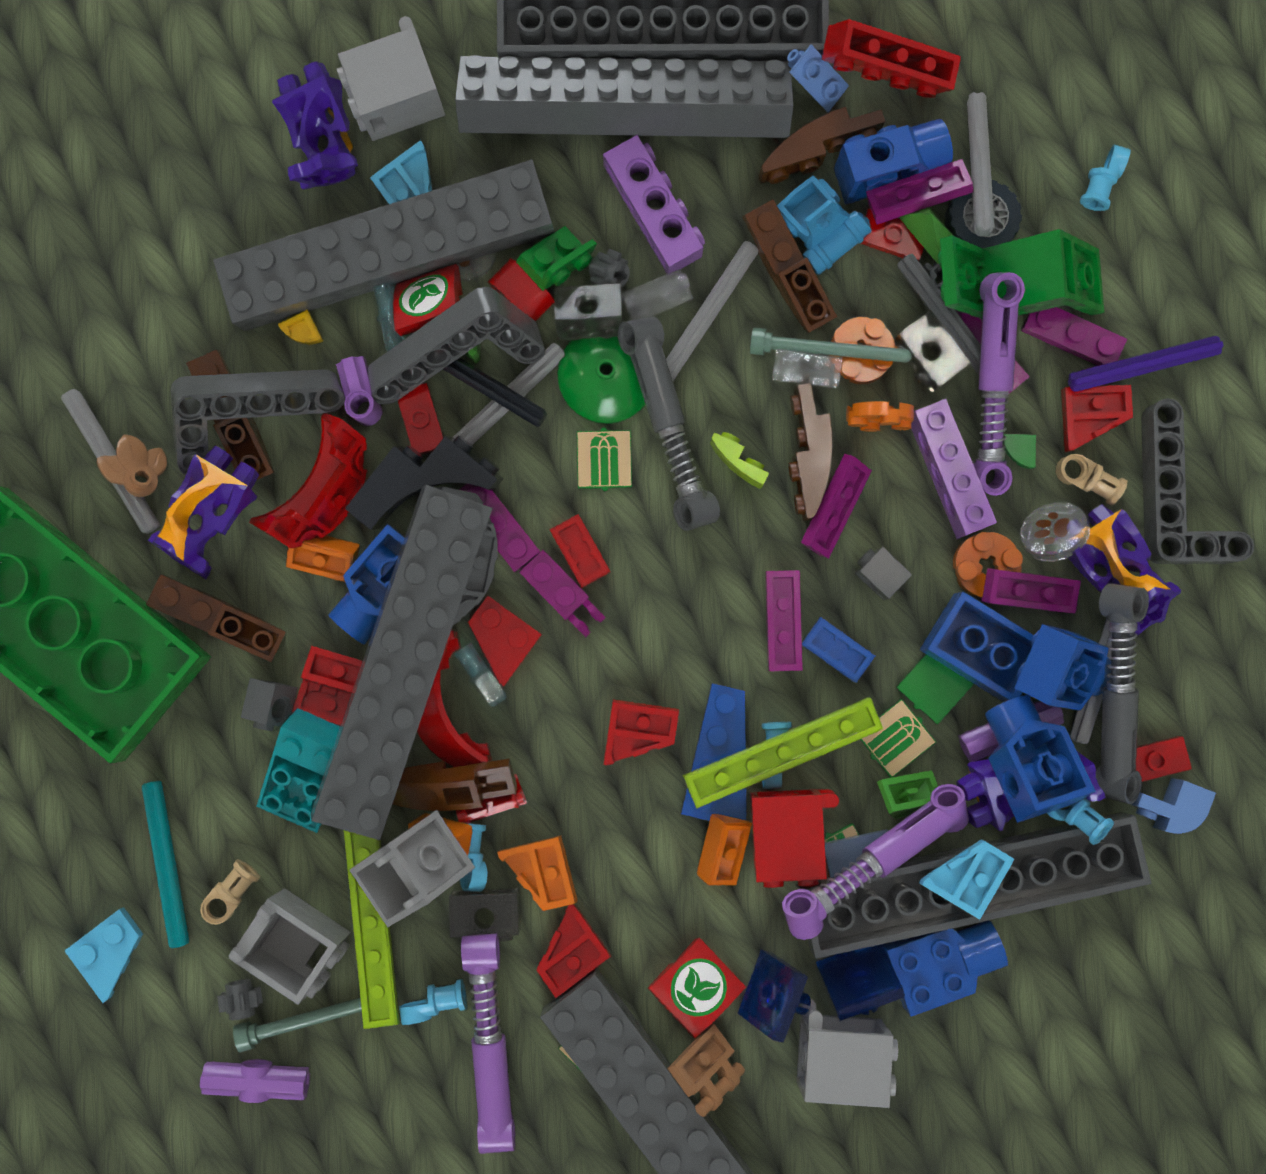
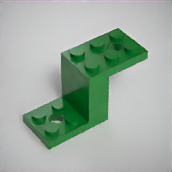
(1051, 264)

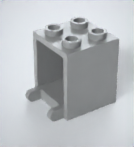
(390, 83)
(412, 869)
(284, 941)
(845, 1060)

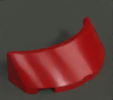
(326, 492)
(436, 728)

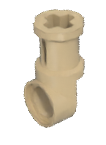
(1092, 478)
(228, 893)

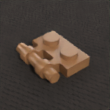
(700, 1062)

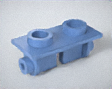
(817, 76)

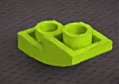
(729, 451)

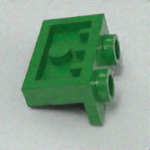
(556, 258)

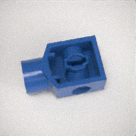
(890, 156)
(367, 585)
(1063, 668)
(1035, 761)
(944, 964)

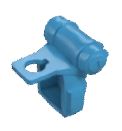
(821, 223)

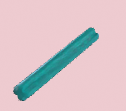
(165, 864)

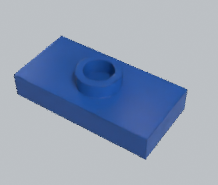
(837, 650)

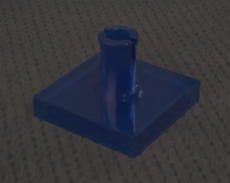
(860, 981)
(774, 996)

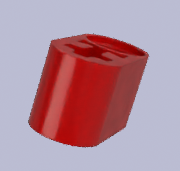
(521, 290)

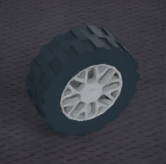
(1006, 217)

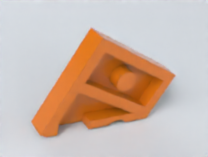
(543, 871)

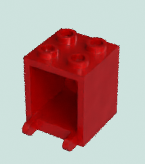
(790, 835)

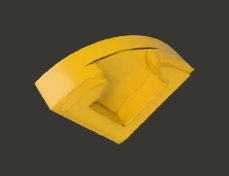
(301, 329)

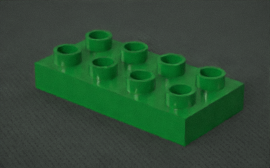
(84, 637)

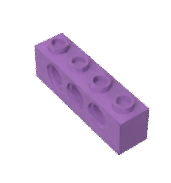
(638, 157)
(951, 469)

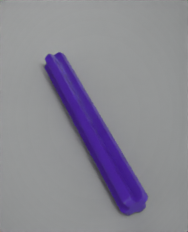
(1145, 363)

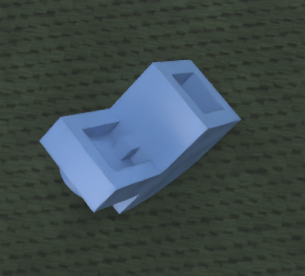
(1182, 807)

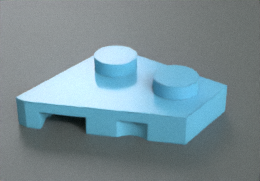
(405, 175)
(970, 877)
(106, 952)

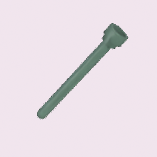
(765, 342)
(248, 1035)

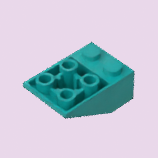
(298, 768)

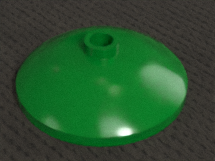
(595, 395)

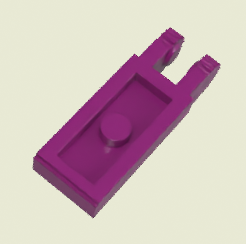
(559, 590)

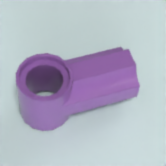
(357, 390)

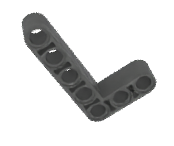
(448, 337)
(243, 403)
(1174, 498)

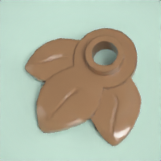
(132, 461)

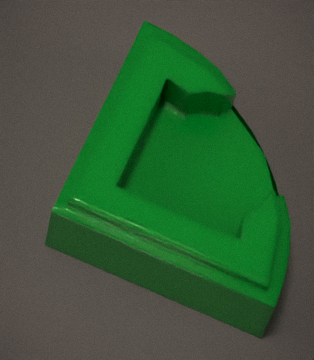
(1021, 449)

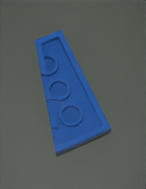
(720, 737)

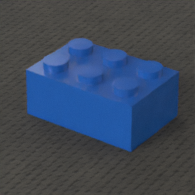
(979, 645)

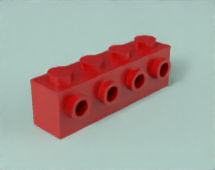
(891, 58)

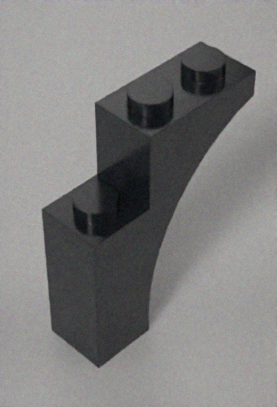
(404, 474)

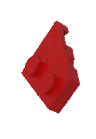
(1093, 412)
(503, 638)
(639, 728)
(572, 953)

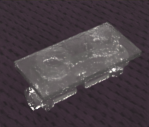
(657, 295)
(807, 368)

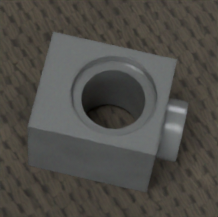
(882, 572)
(268, 703)

